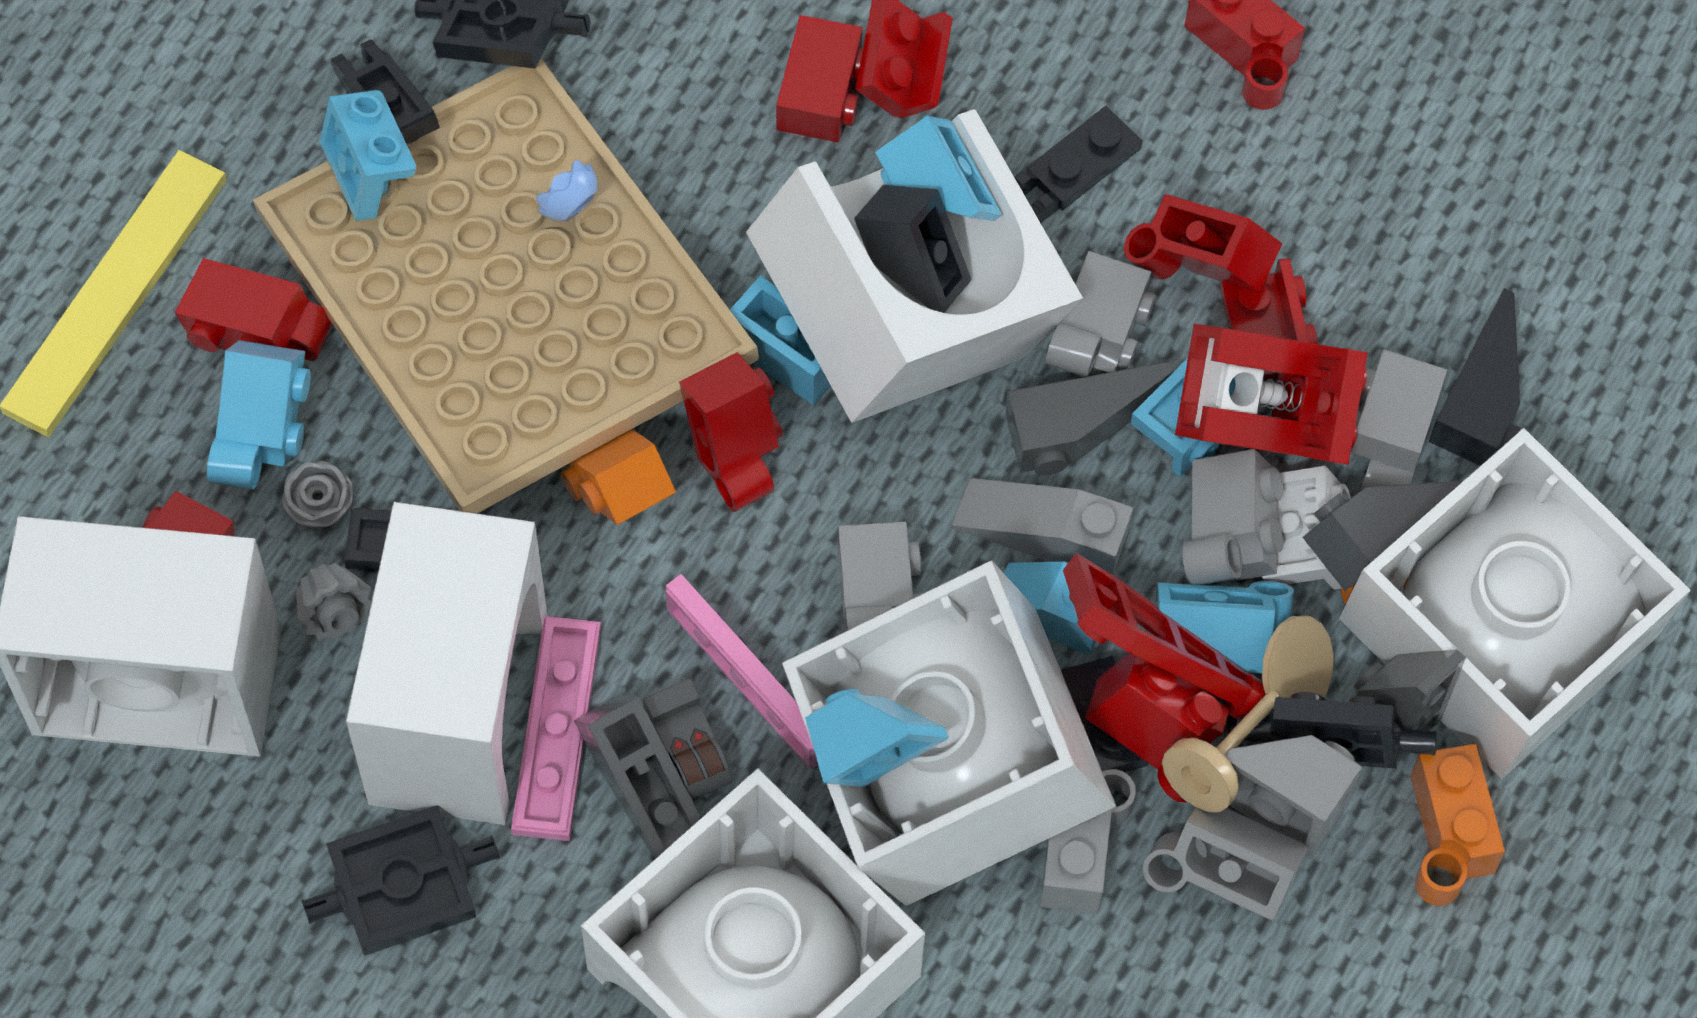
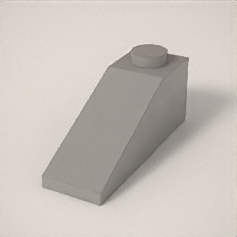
(1045, 521)

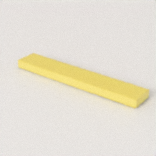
(113, 293)

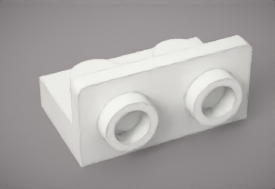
(1302, 496)

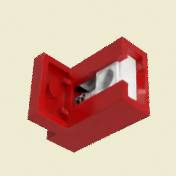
(1311, 400)

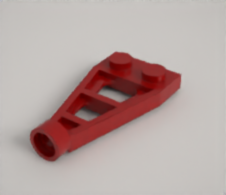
(1113, 609)

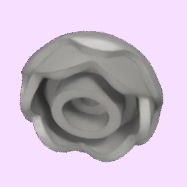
(314, 479)

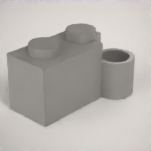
(1099, 328)
(1396, 417)
(1233, 519)
(875, 569)
(1078, 856)
(1229, 859)

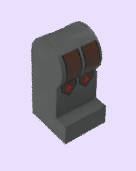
(688, 738)

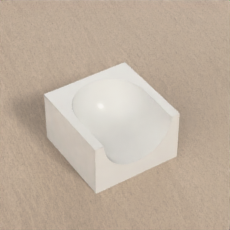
(872, 333)
(1528, 587)
(139, 636)
(440, 660)
(1014, 747)
(755, 922)

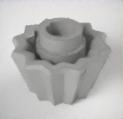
(332, 602)

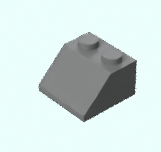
(1295, 786)

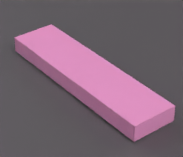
(740, 666)
(552, 739)

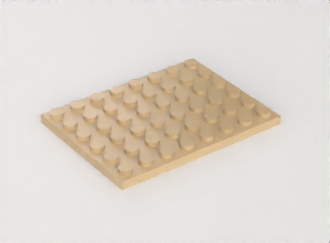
(483, 319)

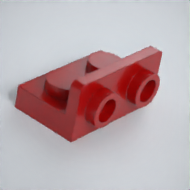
(903, 58)
(1272, 311)

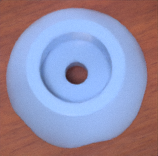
(569, 192)

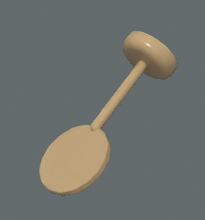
(1294, 662)

